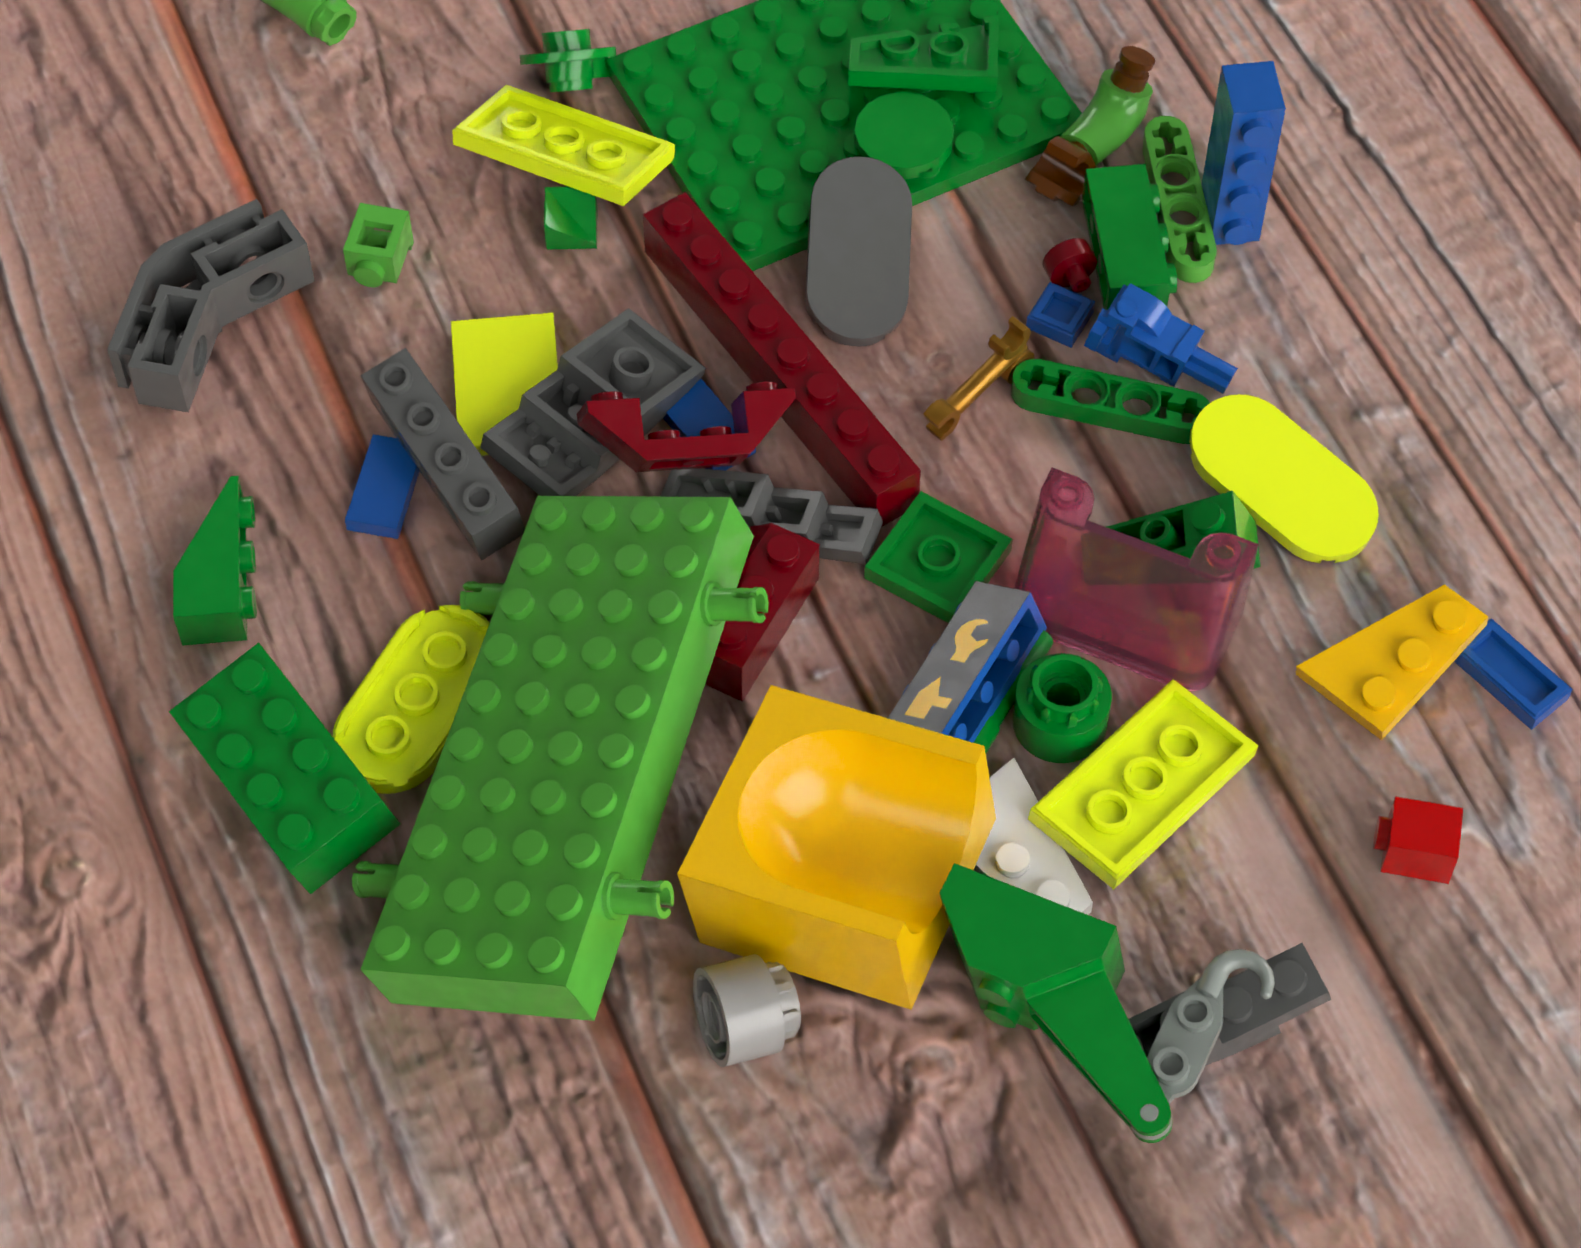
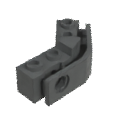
(173, 329)

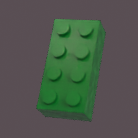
(284, 768)

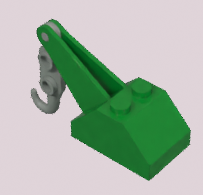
(1060, 974)

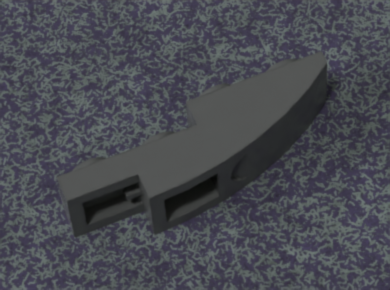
(1246, 1015)

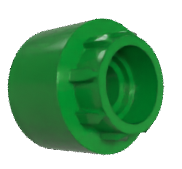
(1059, 731)

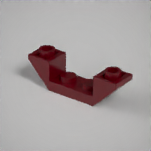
(620, 429)

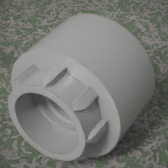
(745, 1008)

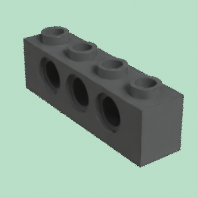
(443, 454)

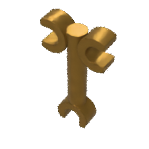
(1008, 354)

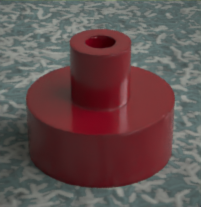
(1070, 264)

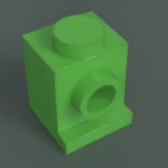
(374, 254)

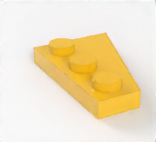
(1395, 660)

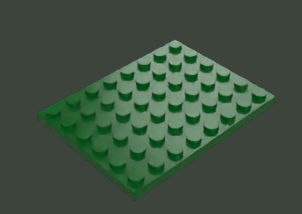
(768, 106)

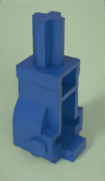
(1154, 339)

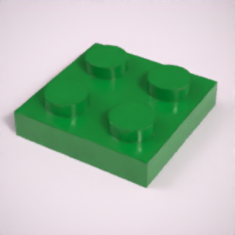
(936, 556)

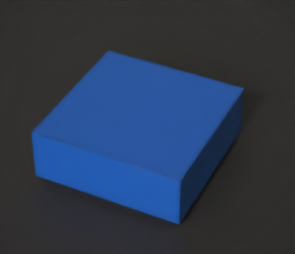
(1060, 314)

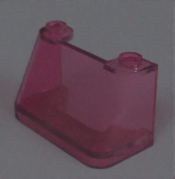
(1131, 597)

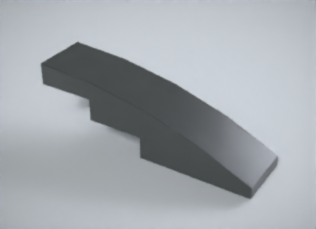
(841, 531)

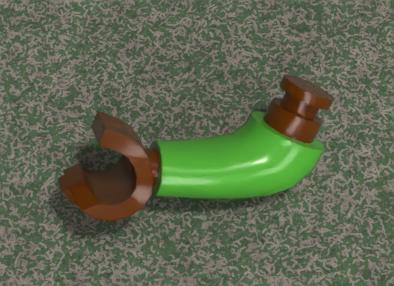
(1099, 130)

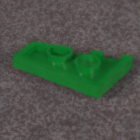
(934, 61)

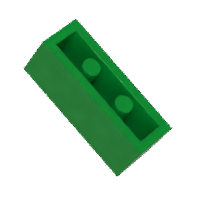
(1125, 232)

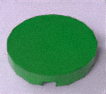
(905, 132)

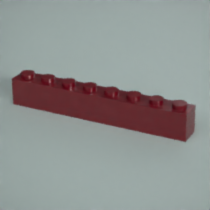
(775, 349)

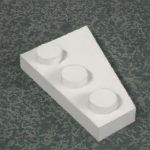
(1023, 853)

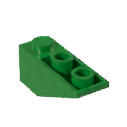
(1186, 525)
(211, 576)

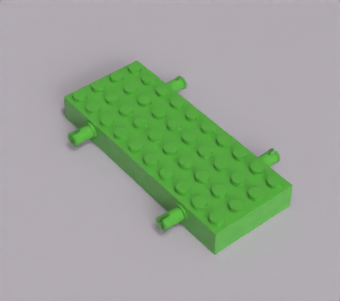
(561, 757)

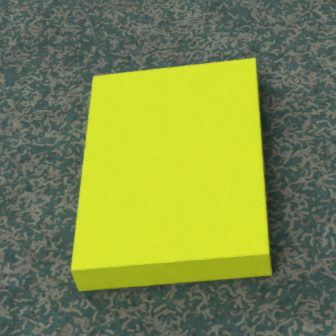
(496, 365)

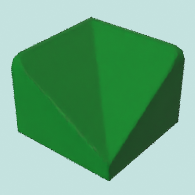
(570, 219)

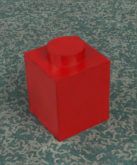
(1419, 839)

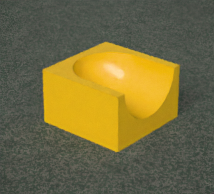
(838, 844)

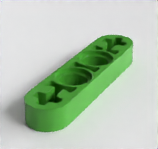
(1184, 197)

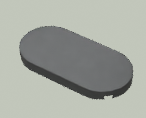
(858, 251)

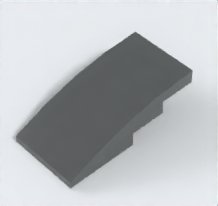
(543, 436)

